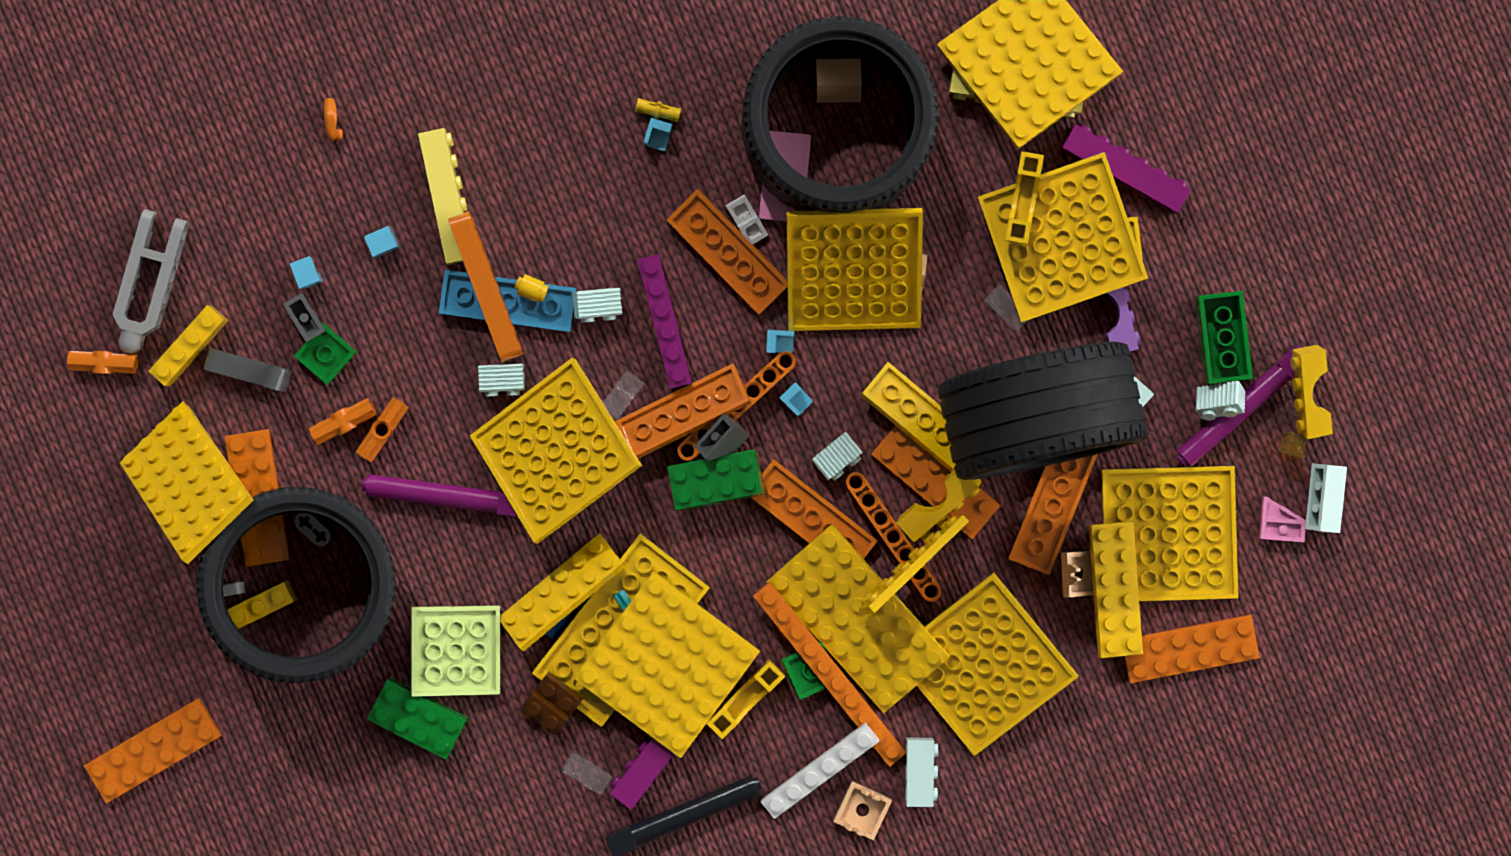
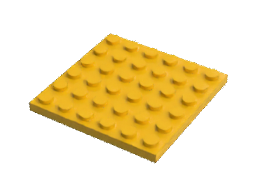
(1029, 63)
(1076, 239)
(854, 269)
(555, 450)
(1180, 529)
(667, 664)
(996, 665)

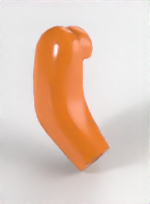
(330, 120)

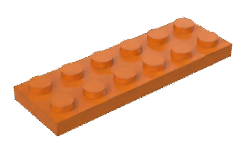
(728, 251)
(684, 411)
(254, 464)
(928, 478)
(806, 510)
(1050, 513)
(1194, 648)
(152, 750)

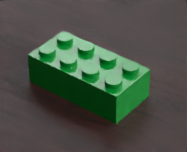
(1223, 337)
(716, 480)
(417, 718)

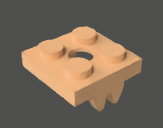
(1073, 585)
(862, 825)

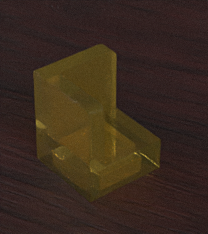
(1293, 445)

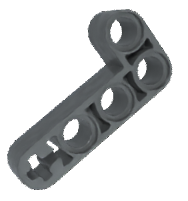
(247, 369)

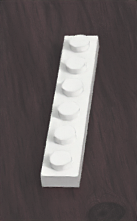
(820, 770)

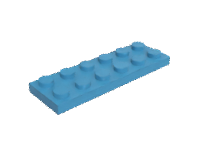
(553, 313)

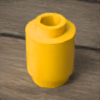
(531, 288)

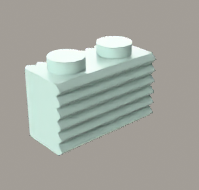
(597, 303)
(501, 378)
(1220, 400)
(837, 456)

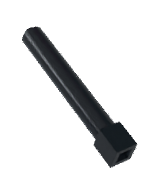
(634, 835)

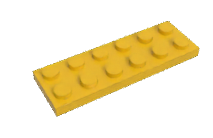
(910, 411)
(916, 561)
(1115, 589)
(561, 592)

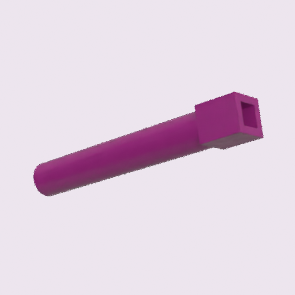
(1221, 426)
(437, 494)

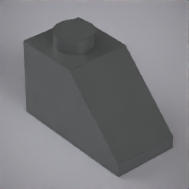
(303, 317)
(721, 438)

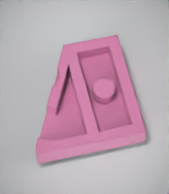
(1280, 523)

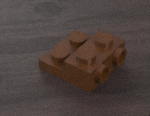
(551, 703)

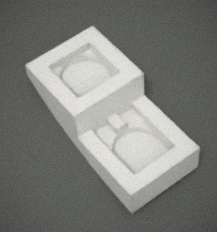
(746, 219)

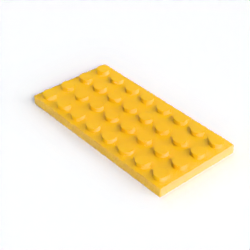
(186, 482)
(602, 612)
(879, 650)

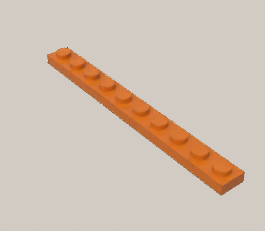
(827, 671)

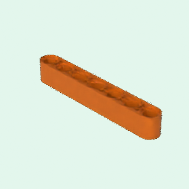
(485, 286)
(763, 387)
(883, 530)

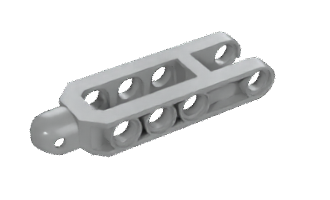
(133, 332)

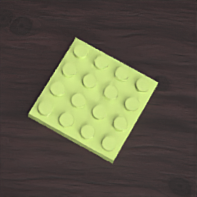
(455, 650)

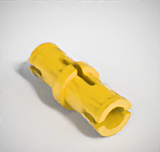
(658, 110)

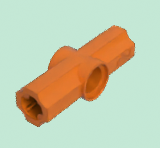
(102, 362)
(390, 417)
(342, 421)

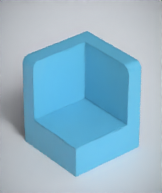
(657, 134)
(381, 242)
(305, 273)
(779, 341)
(796, 399)

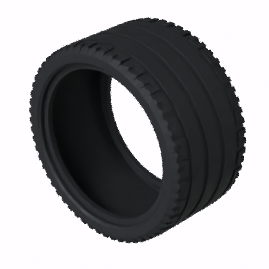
(859, 40)
(1042, 410)
(352, 647)

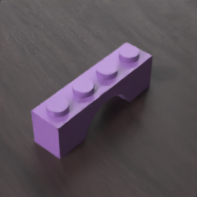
(1123, 327)

